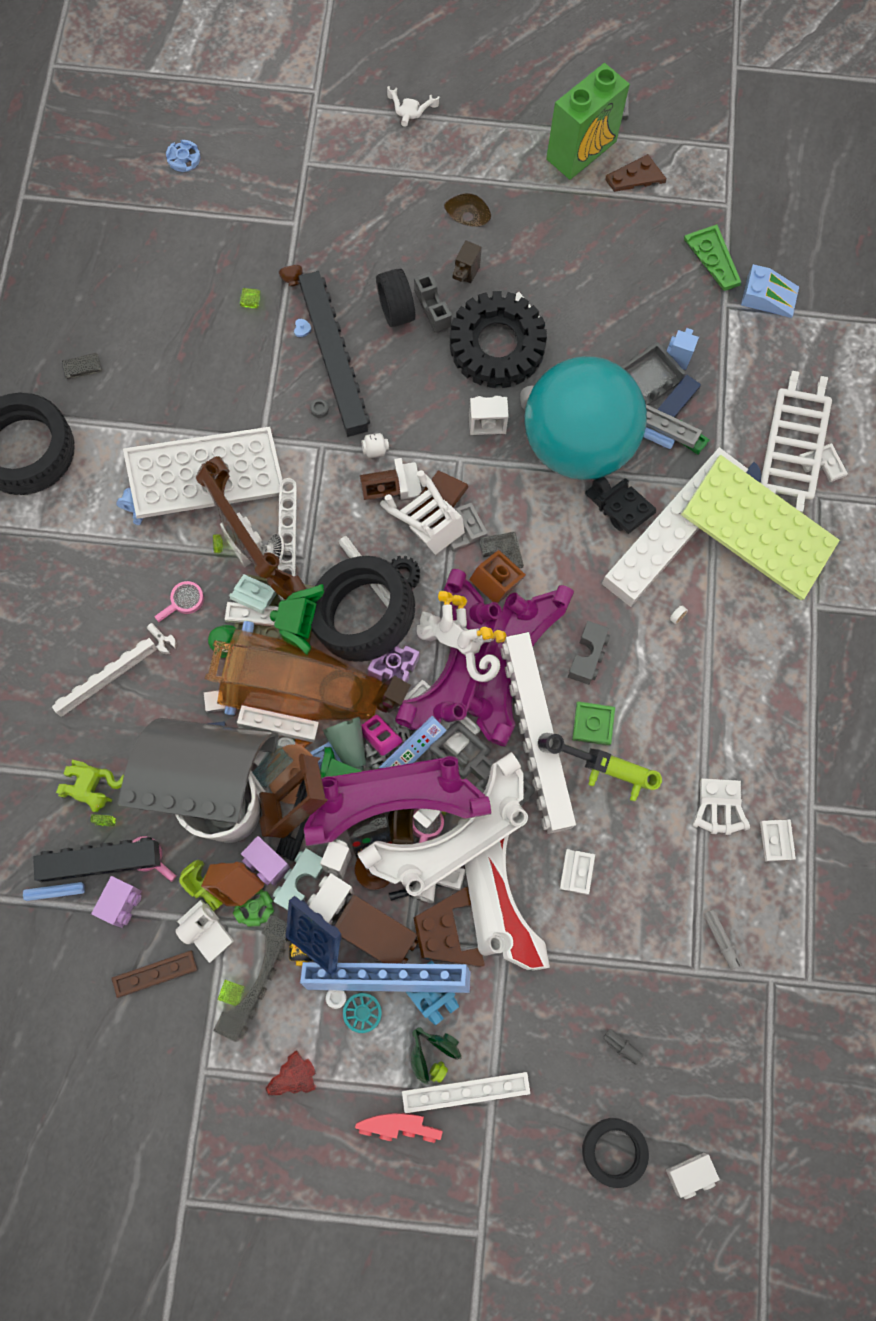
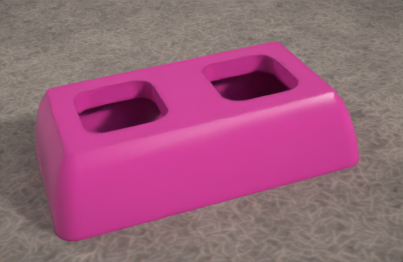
(385, 746)

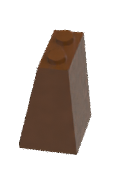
(375, 932)

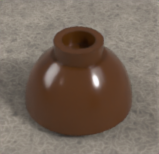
(291, 274)

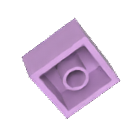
(266, 861)
(117, 902)

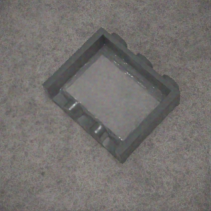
(654, 372)

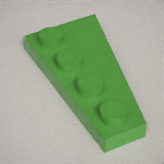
(714, 255)

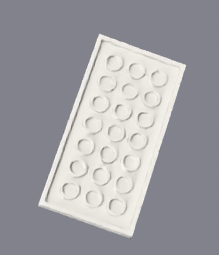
(165, 473)

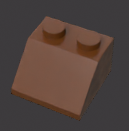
(497, 576)

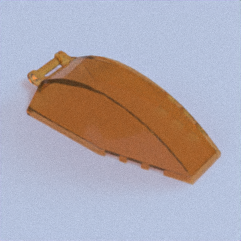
(284, 680)

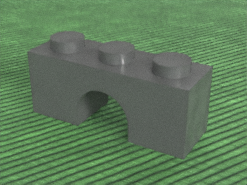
(435, 310)
(584, 668)

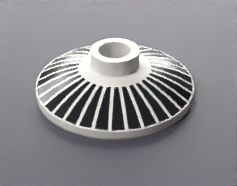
(275, 546)

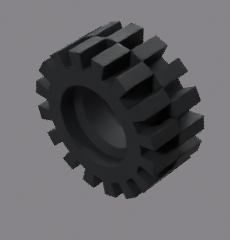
(411, 566)

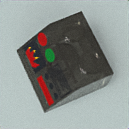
(368, 831)

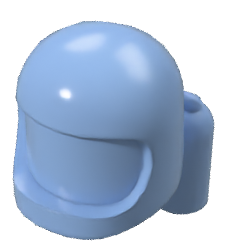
(127, 504)

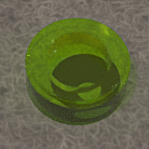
(217, 543)

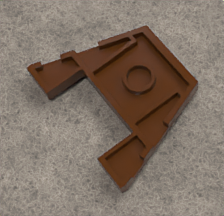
(439, 935)

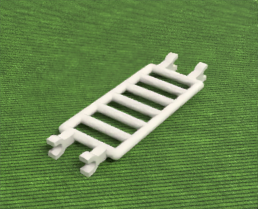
(818, 447)

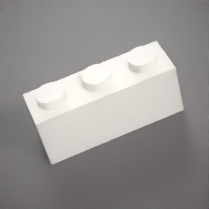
(336, 858)

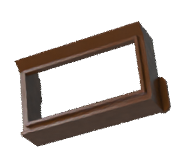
(272, 821)

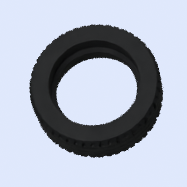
(55, 460)
(386, 632)

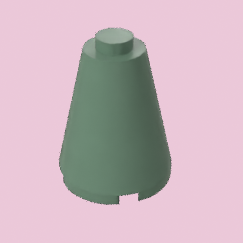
(348, 742)

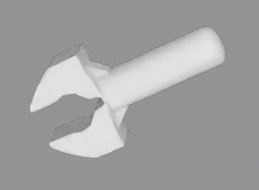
(161, 638)

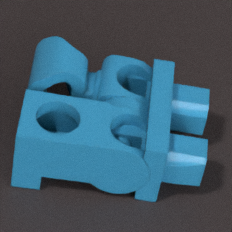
(430, 1001)

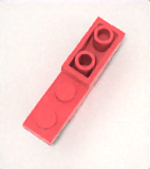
(389, 1124)

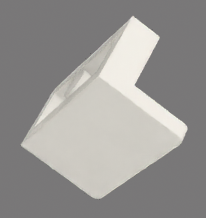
(408, 479)

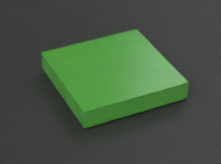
(593, 723)

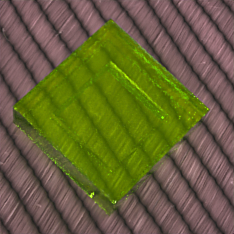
(250, 298)
(103, 820)
(231, 993)

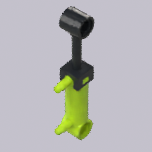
(605, 763)

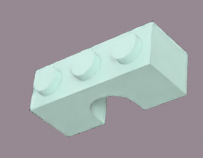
(307, 865)

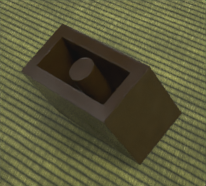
(391, 694)

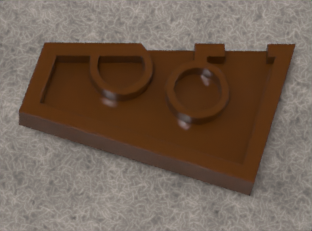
(639, 172)

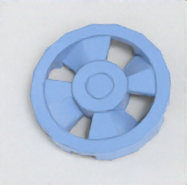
(182, 156)

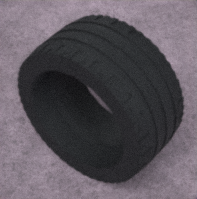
(395, 297)

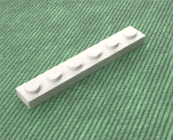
(98, 681)
(465, 1092)

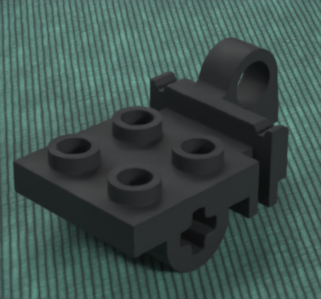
(622, 504)

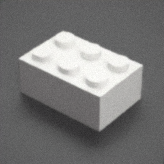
(331, 898)

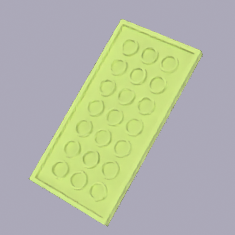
(760, 527)

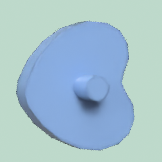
(302, 328)

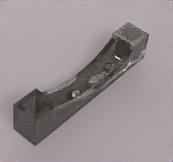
(234, 1022)

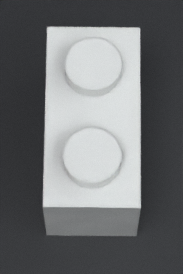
(693, 1175)

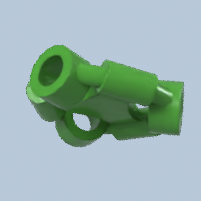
(253, 908)

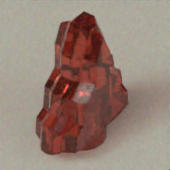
(293, 1076)

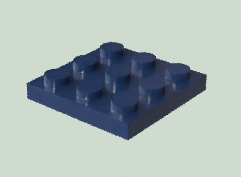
(313, 934)

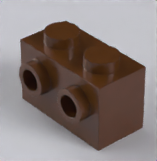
(380, 484)

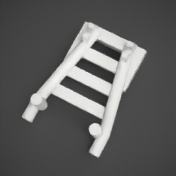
(440, 535)

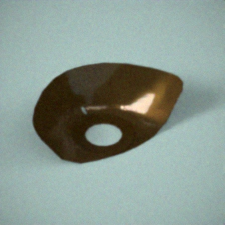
(462, 204)

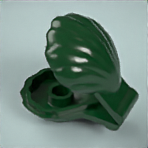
(446, 1044)

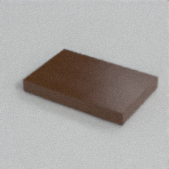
(450, 490)

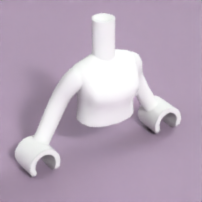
(410, 107)

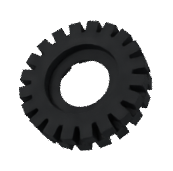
(507, 311)

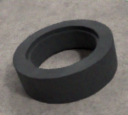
(641, 1153)

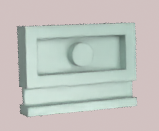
(253, 594)

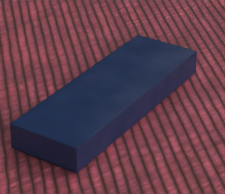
(679, 396)

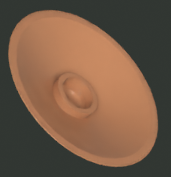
(289, 772)

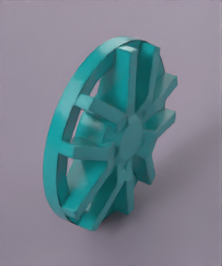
(362, 1012)

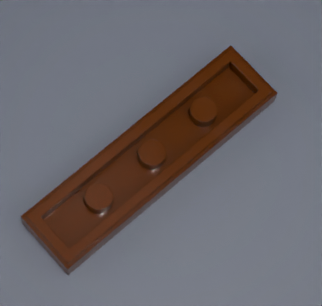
(154, 974)

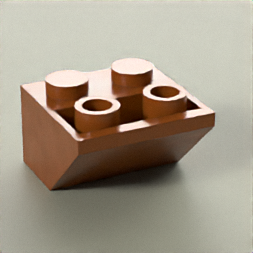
(231, 883)

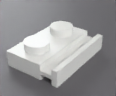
(777, 840)
(577, 872)

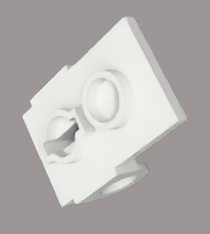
(210, 937)

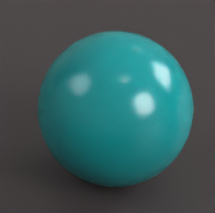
(585, 418)

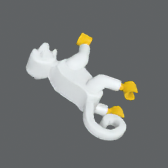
(458, 636)

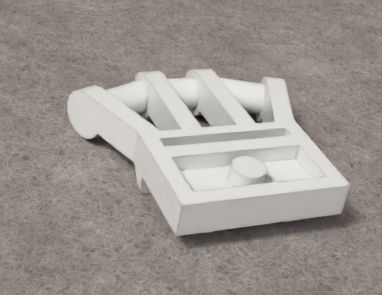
(720, 793)

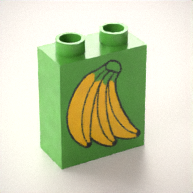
(587, 120)

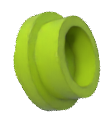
(438, 1072)

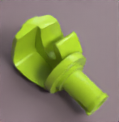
(191, 881)

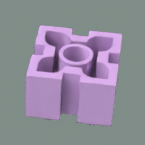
(406, 660)

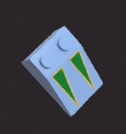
(769, 292)

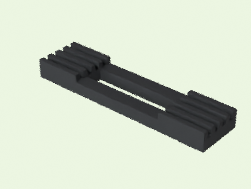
(290, 846)

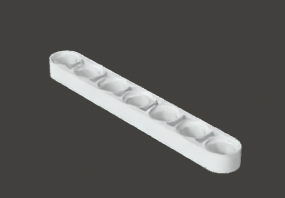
(288, 530)

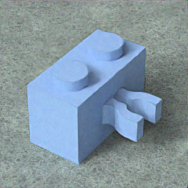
(682, 347)

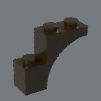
(401, 826)

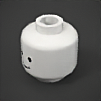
(374, 445)

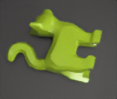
(86, 783)

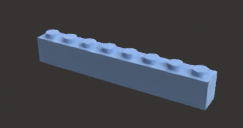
(388, 977)

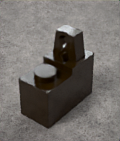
(467, 262)

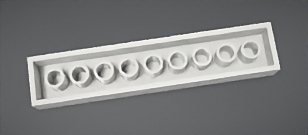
(659, 542)
(535, 721)

